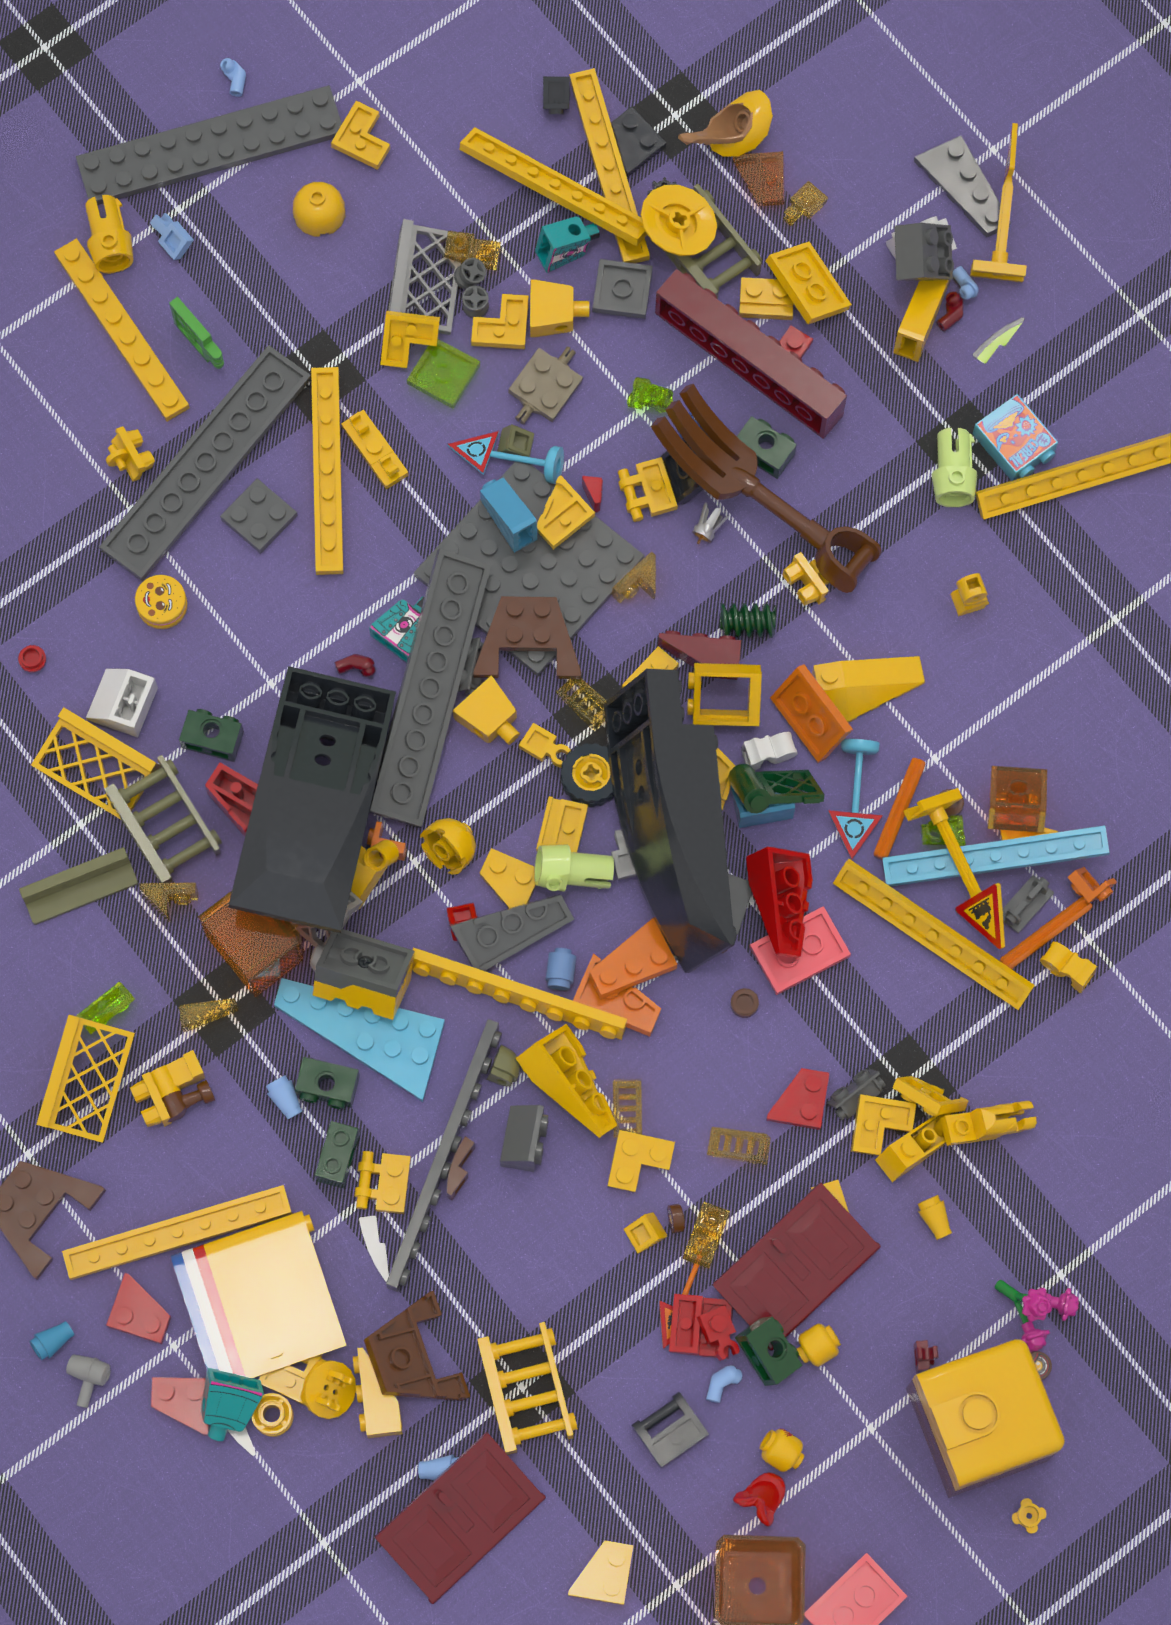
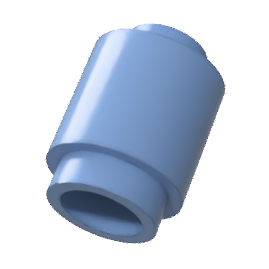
(560, 969)

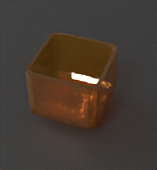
(252, 944)
(775, 1561)

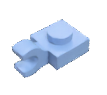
(174, 236)

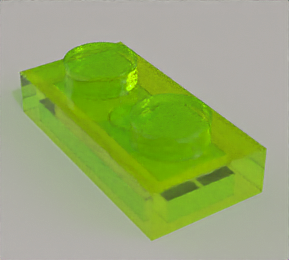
(107, 1006)

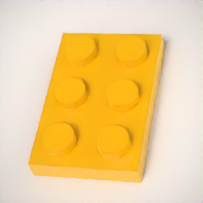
(808, 282)

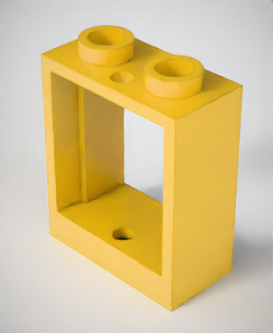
(747, 717)

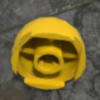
(318, 209)
(449, 844)

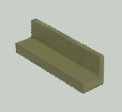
(78, 886)

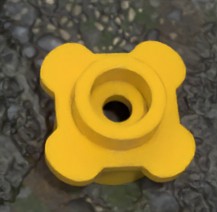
(1037, 1515)

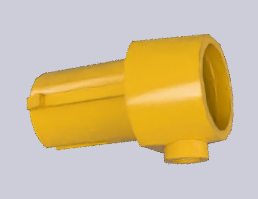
(110, 242)

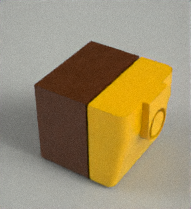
(985, 1416)

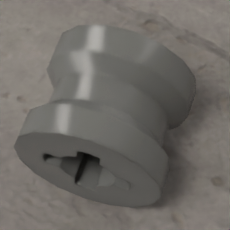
(476, 272)
(475, 295)

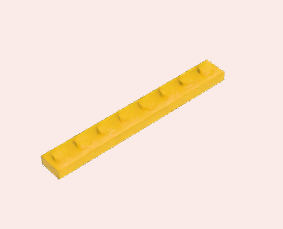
(605, 154)
(554, 185)
(122, 330)
(327, 471)
(1074, 476)
(933, 934)
(526, 997)
(176, 1232)

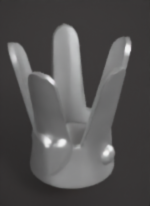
(705, 529)

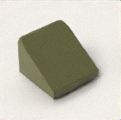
(515, 441)

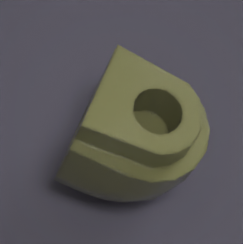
(504, 1067)

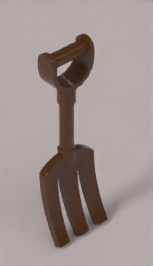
(729, 468)

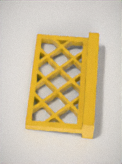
(100, 740)
(61, 1071)

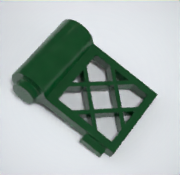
(759, 791)

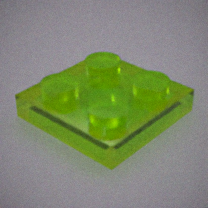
(443, 373)

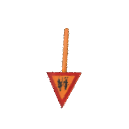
(666, 1309)

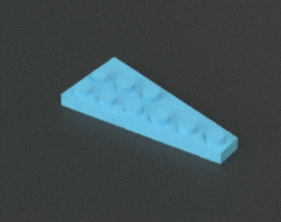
(394, 1048)

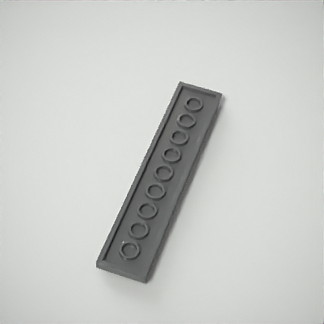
(210, 145)
(205, 463)
(429, 688)

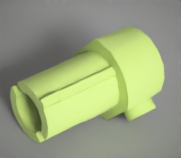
(955, 478)
(560, 867)

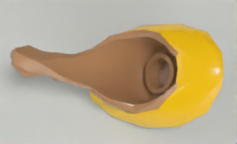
(750, 112)

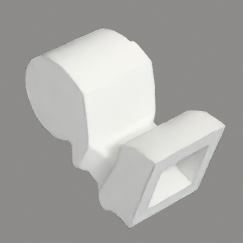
(774, 749)

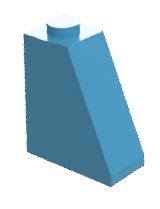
(509, 513)

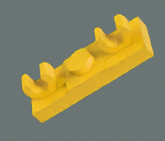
(374, 449)

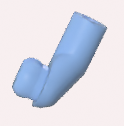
(235, 74)
(968, 286)
(721, 1379)

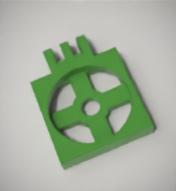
(196, 333)

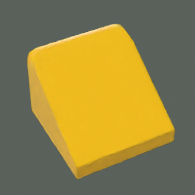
(645, 1232)

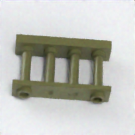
(694, 267)
(149, 844)

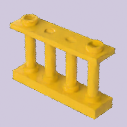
(506, 1408)

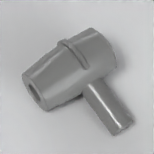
(91, 1372)

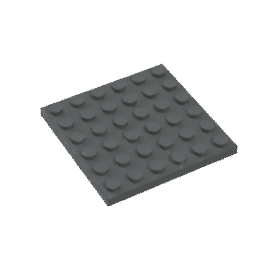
(575, 572)

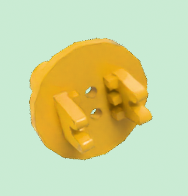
(323, 1401)

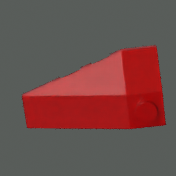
(780, 890)

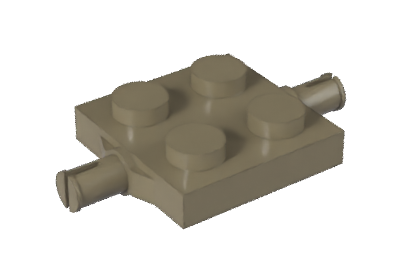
(545, 385)

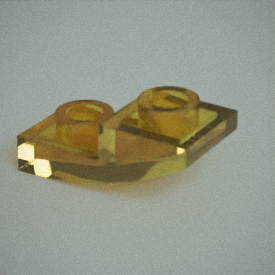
(464, 246)
(706, 1235)

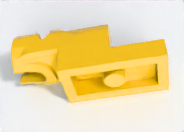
(986, 1123)

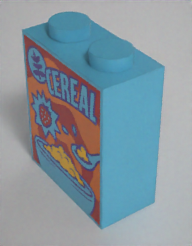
(1015, 438)

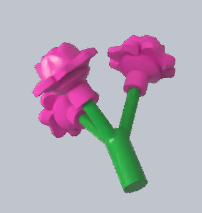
(1036, 1306)

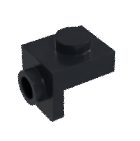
(556, 94)

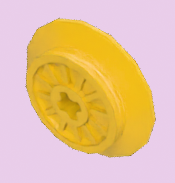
(684, 207)

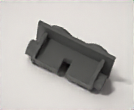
(468, 682)
(1026, 903)
(847, 1097)

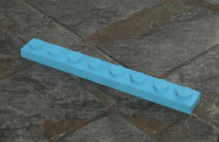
(998, 855)

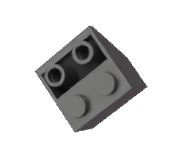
(923, 252)
(522, 1137)

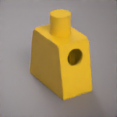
(553, 308)
(488, 713)

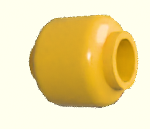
(818, 1345)
(782, 1450)

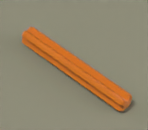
(900, 804)
(1046, 933)

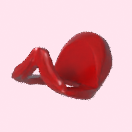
(766, 1494)

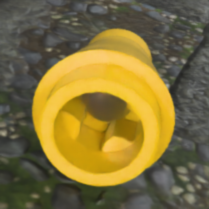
(935, 1216)

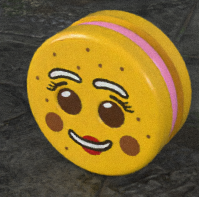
(161, 601)

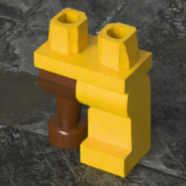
(165, 1088)

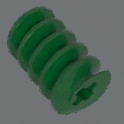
(747, 620)

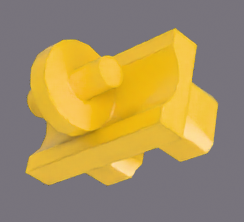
(125, 456)
(810, 576)

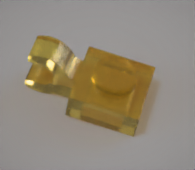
(805, 201)

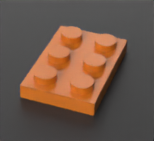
(811, 713)

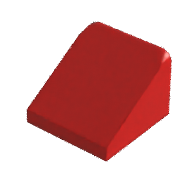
(593, 489)
(460, 913)

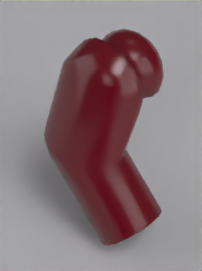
(954, 311)
(356, 661)

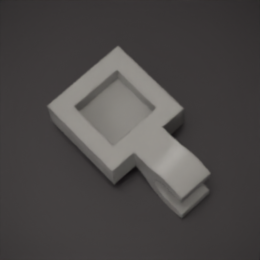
(621, 858)

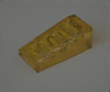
(592, 721)
(202, 1013)
(627, 1083)
(752, 1137)

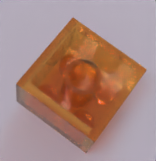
(1017, 799)

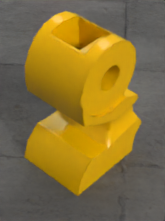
(970, 594)
(1066, 963)

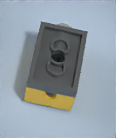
(362, 972)

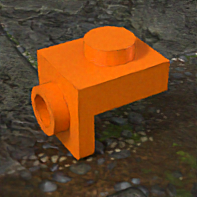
(375, 835)
(1088, 887)

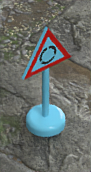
(480, 449)
(856, 826)

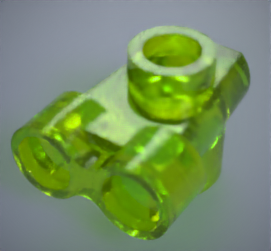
(649, 395)
(956, 825)

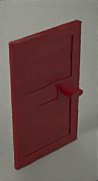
(797, 1262)
(459, 1517)

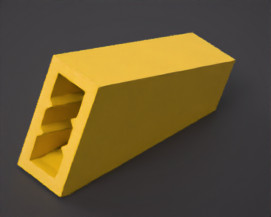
(919, 318)

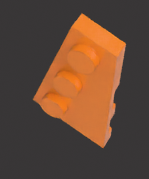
(633, 962)
(628, 1003)

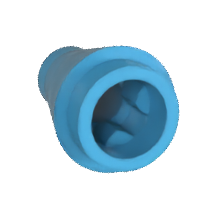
(51, 1340)

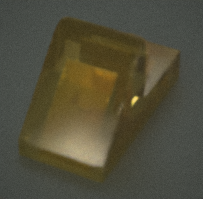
(641, 575)
(161, 894)

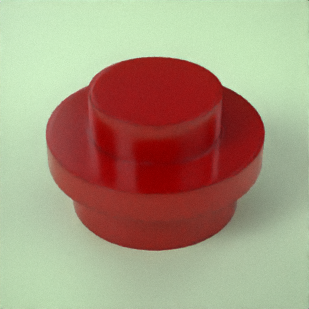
(32, 658)

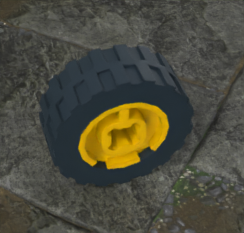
(587, 775)

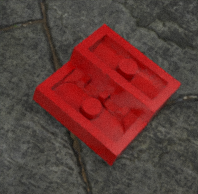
(686, 1332)

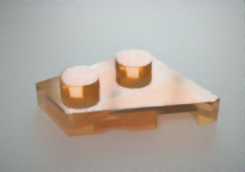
(763, 176)

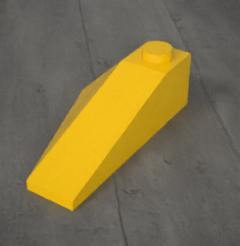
(867, 683)
(561, 1072)

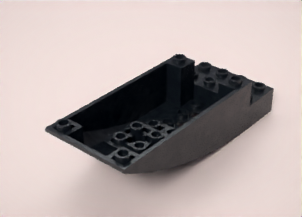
(671, 814)
(309, 815)

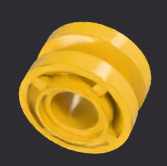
(278, 1427)

